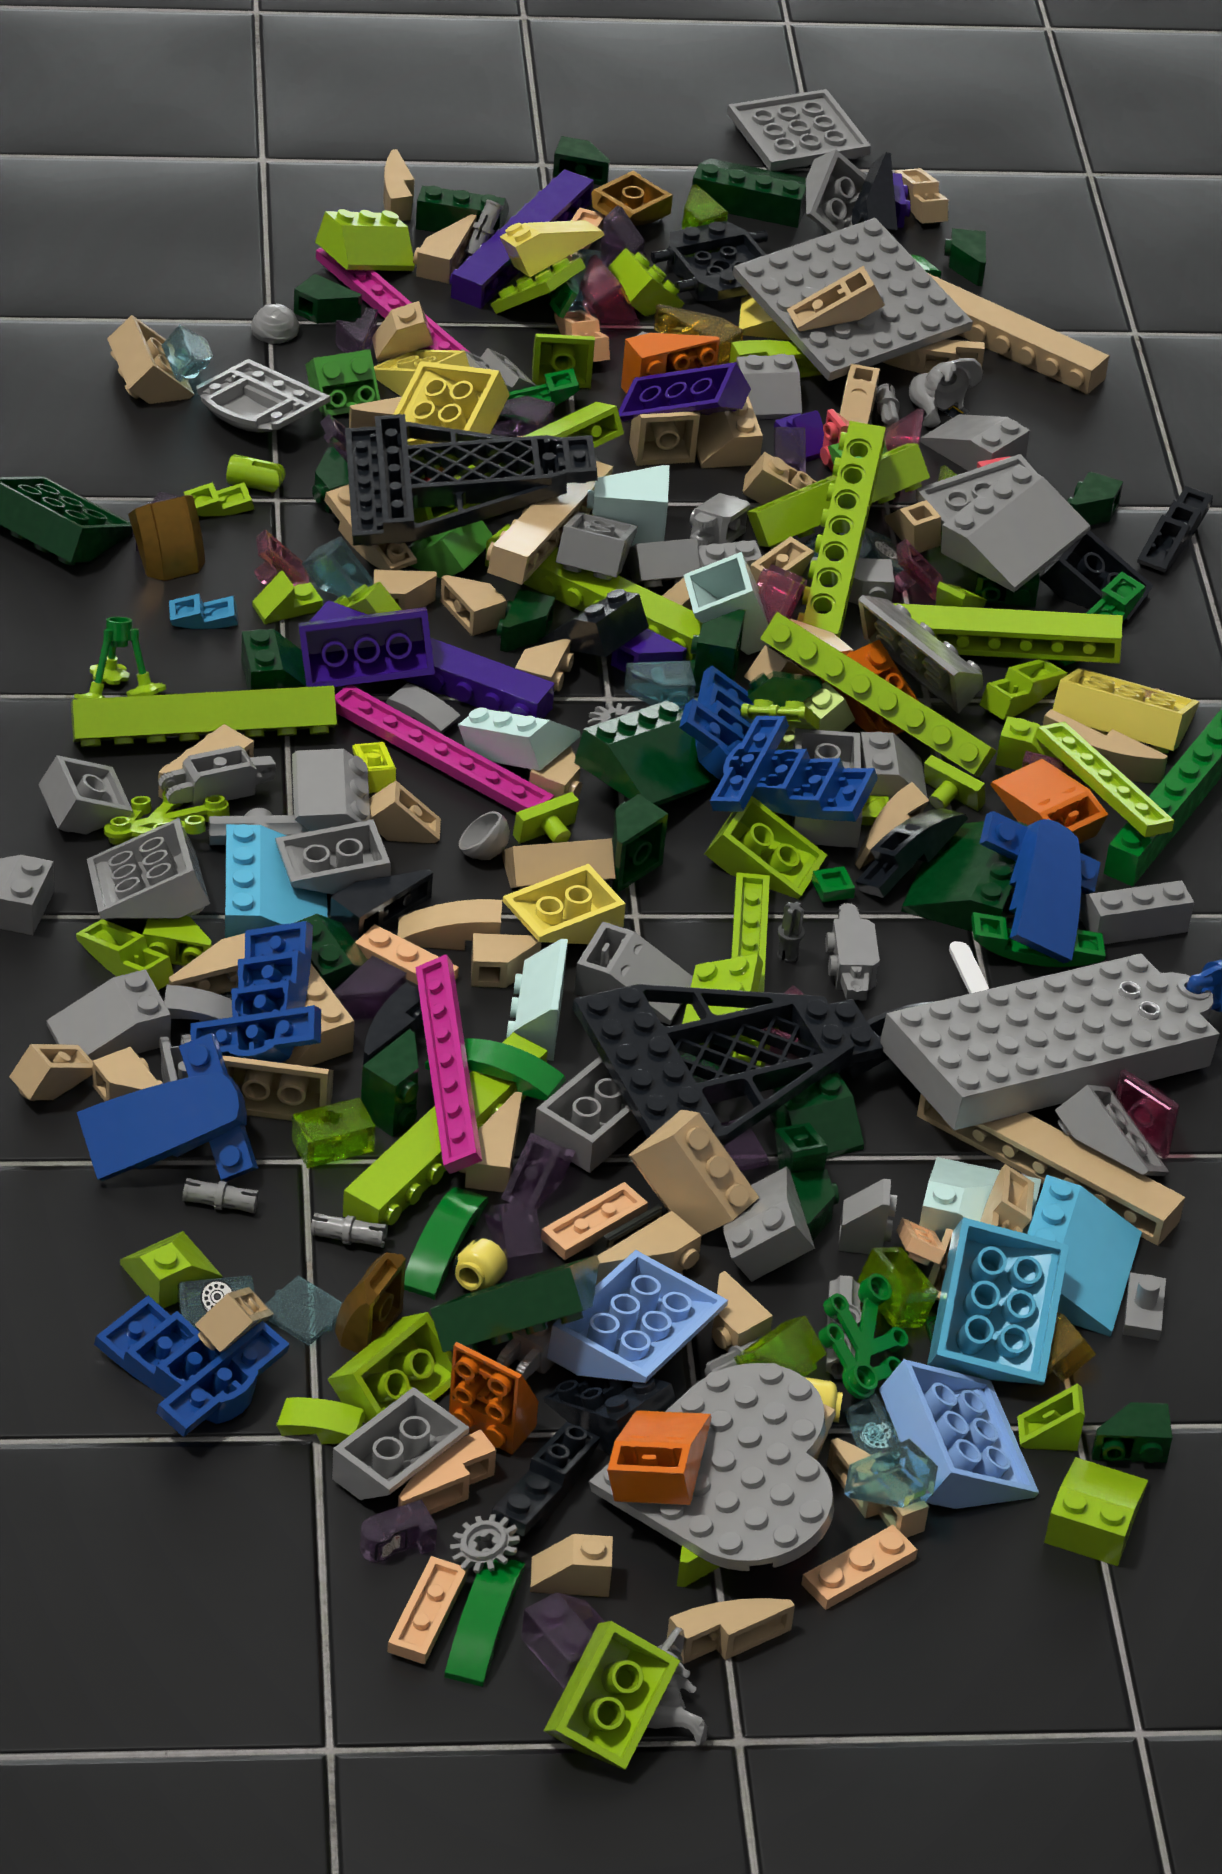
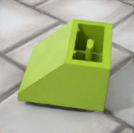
(643, 283)

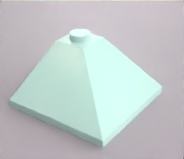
(960, 1192)

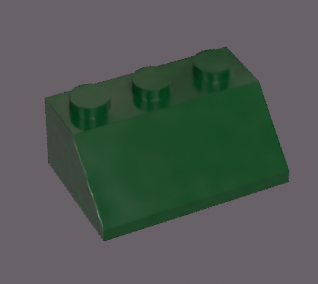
(443, 207)

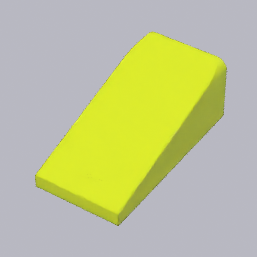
(379, 764)

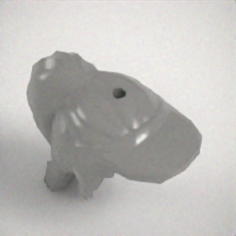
(944, 387)
(671, 1707)

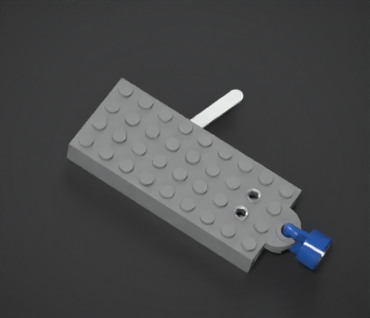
(1052, 1035)

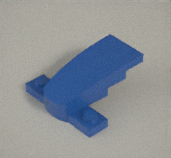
(716, 719)
(789, 779)
(1046, 881)
(269, 997)
(173, 1119)
(176, 1364)

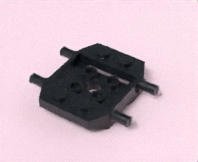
(710, 274)

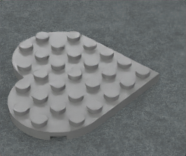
(757, 1481)

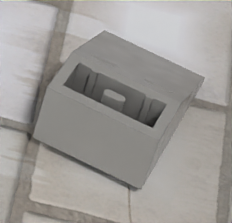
(624, 959)

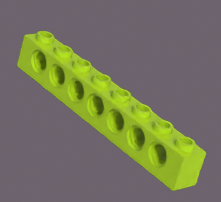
(861, 441)

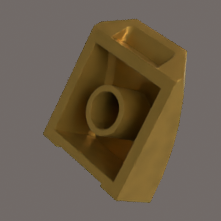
(637, 197)
(169, 538)
(372, 1303)

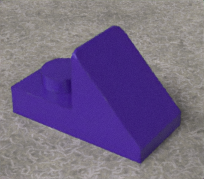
(813, 427)

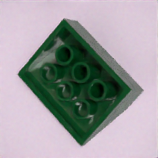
(753, 191)
(58, 519)
(645, 755)
(962, 881)
(517, 1305)

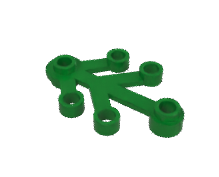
(858, 1375)

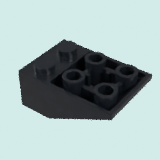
(607, 1404)

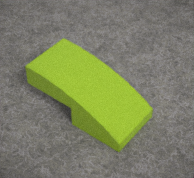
(221, 502)
(326, 1418)

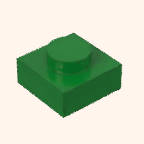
(833, 884)

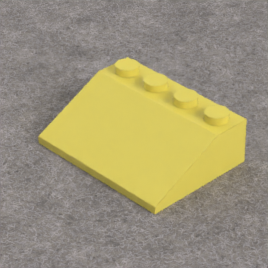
(453, 398)
(1156, 721)

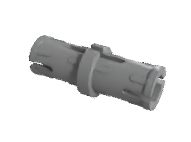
(484, 227)
(220, 1195)
(349, 1230)

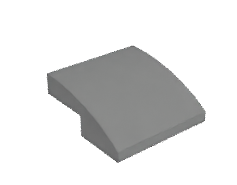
(511, 374)

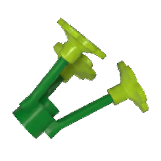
(117, 634)

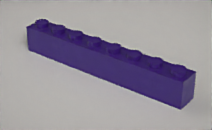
(490, 265)
(472, 676)

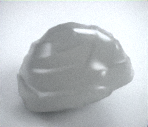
(275, 324)
(485, 836)

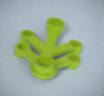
(125, 828)

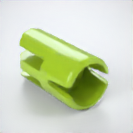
(255, 473)

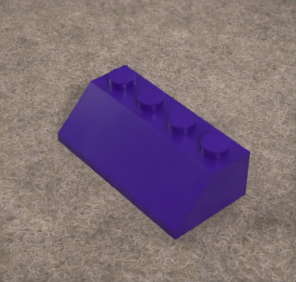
(697, 389)
(367, 648)

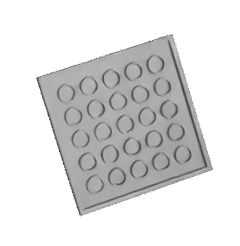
(914, 310)

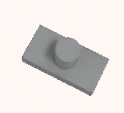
(1144, 1306)

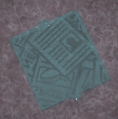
(303, 1310)

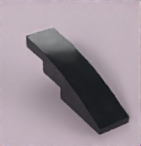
(1175, 529)

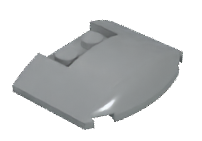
(258, 397)

